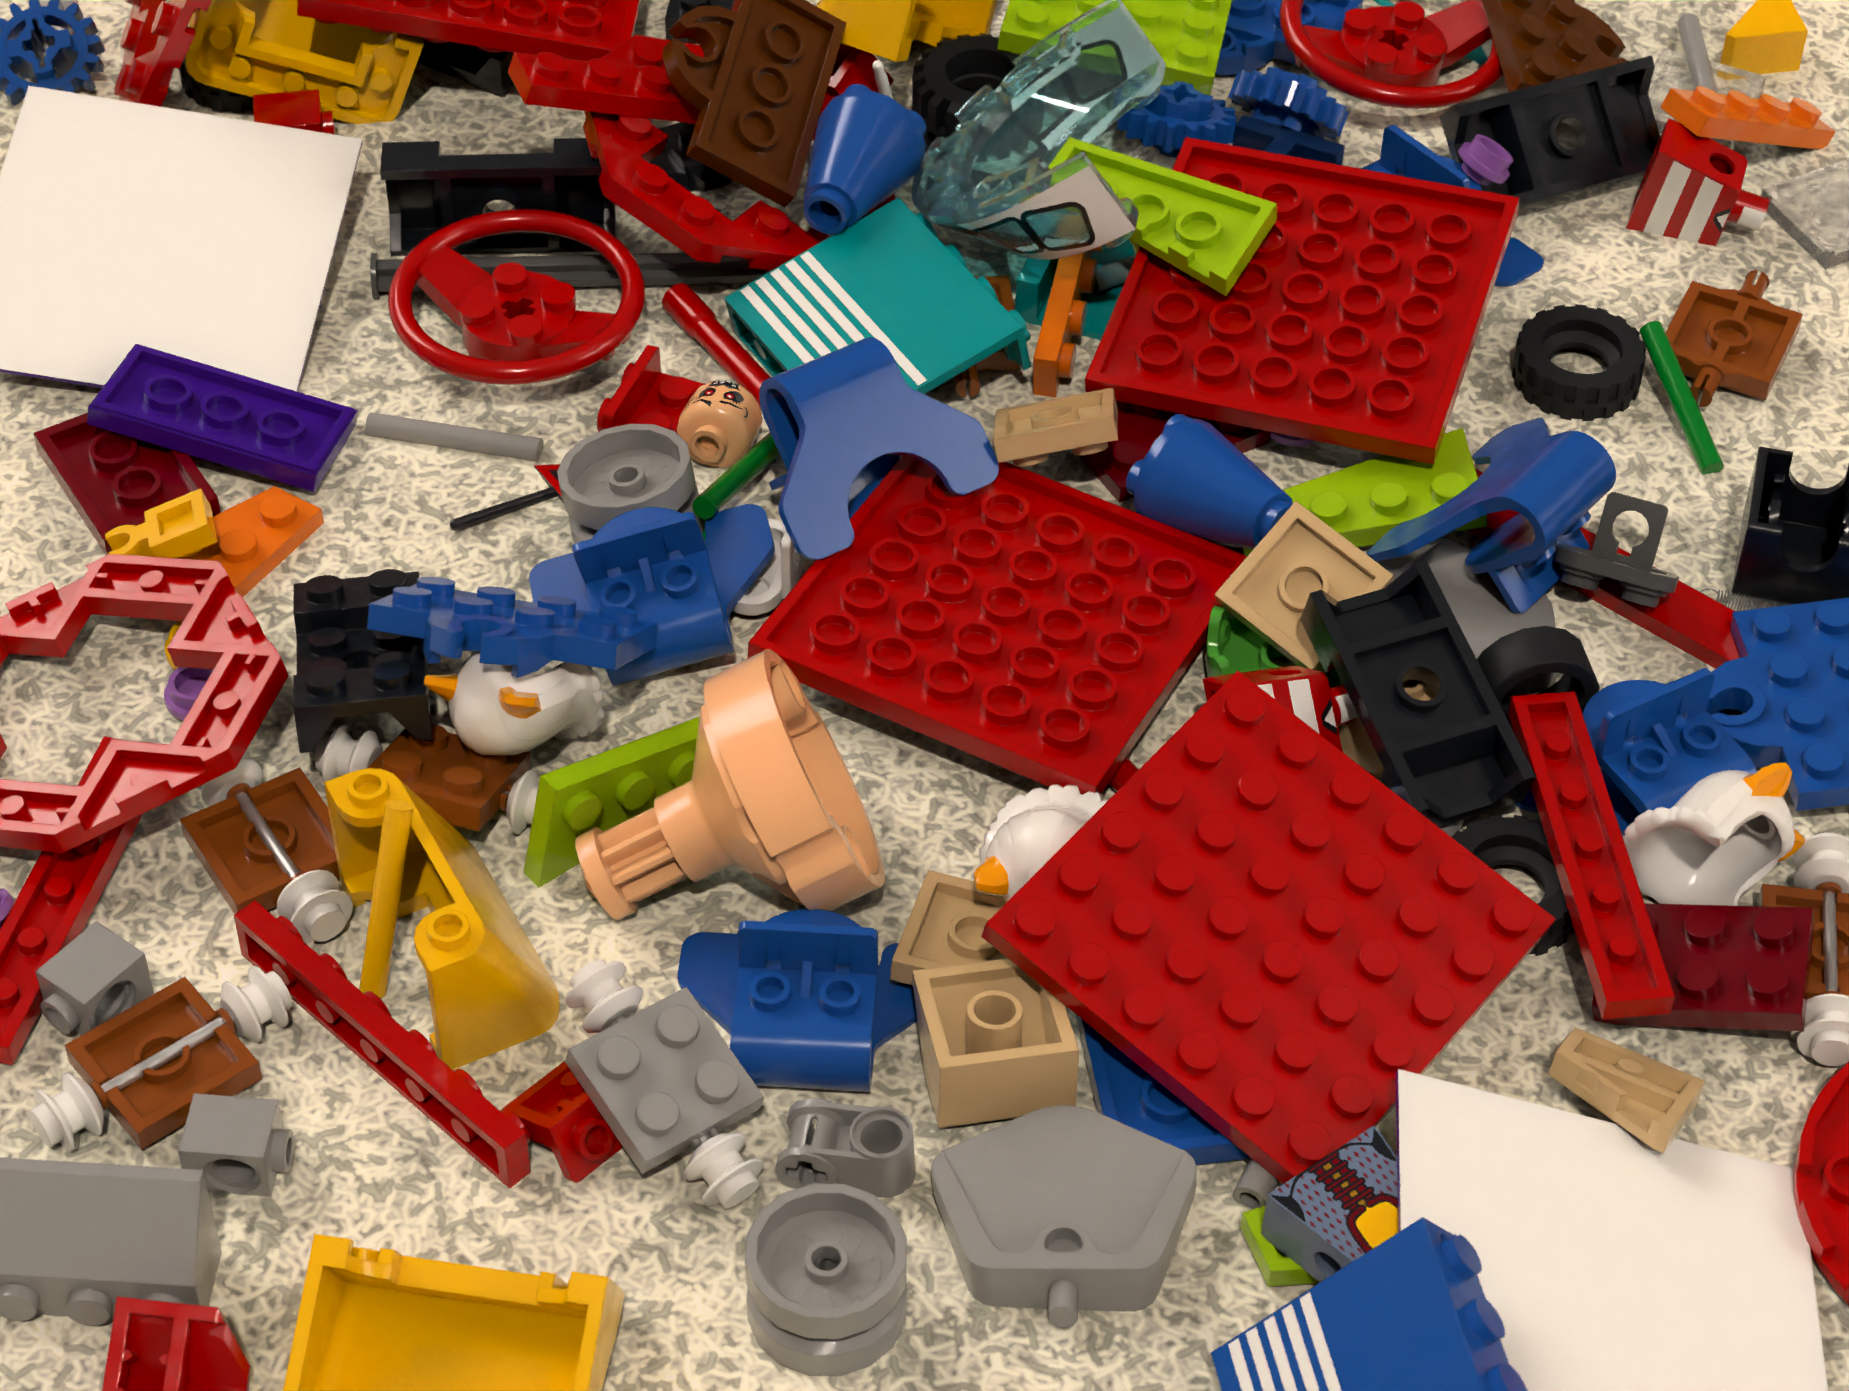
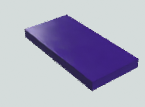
(223, 417)

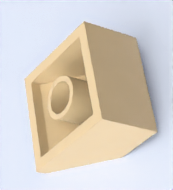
(992, 1043)

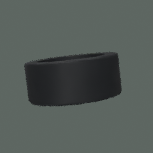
(1534, 653)

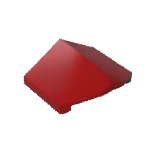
(173, 1349)

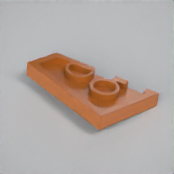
(260, 535)

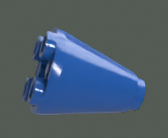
(860, 157)
(1205, 486)

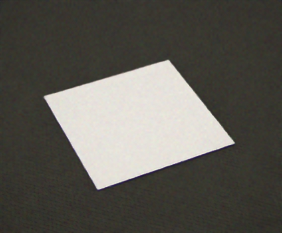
(163, 238)
(1610, 1253)

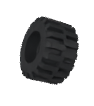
(951, 76)

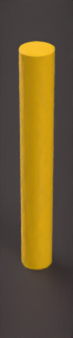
(386, 897)

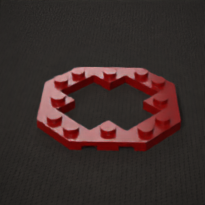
(154, 45)
(655, 199)
(136, 775)

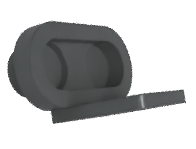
(1635, 573)

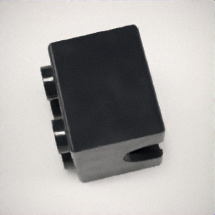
(1792, 536)

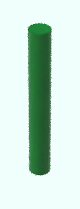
(1681, 398)
(736, 478)

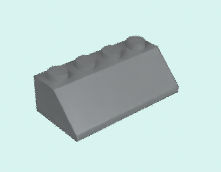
(102, 1232)

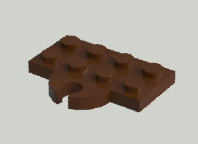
(1549, 40)
(755, 87)

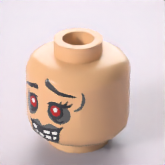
(724, 421)

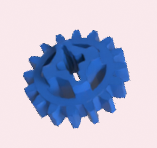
(67, 58)
(1289, 102)
(1178, 114)

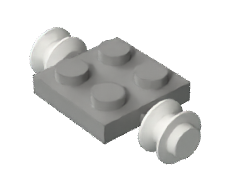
(664, 1081)

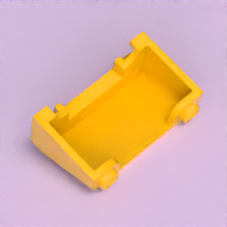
(892, 25)
(270, 49)
(477, 959)
(446, 1325)

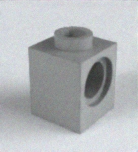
(92, 980)
(236, 1143)

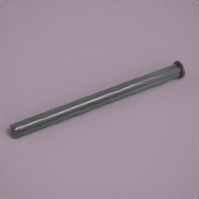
(597, 270)

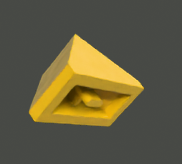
(1766, 39)

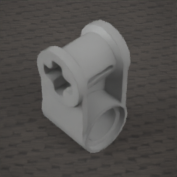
(849, 1146)

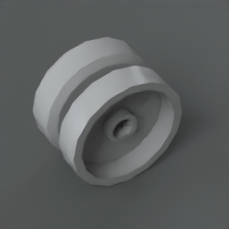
(624, 472)
(826, 1279)

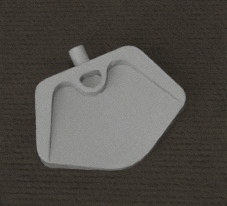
(1477, 602)
(1064, 1212)

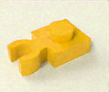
(169, 530)

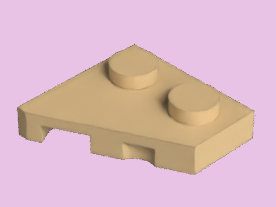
(1627, 1087)

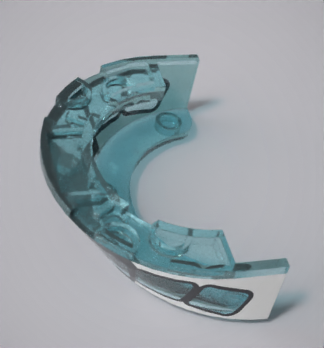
(994, 167)

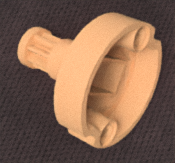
(759, 798)

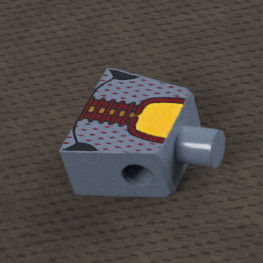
(1336, 1207)

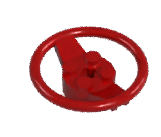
(1395, 52)
(516, 321)

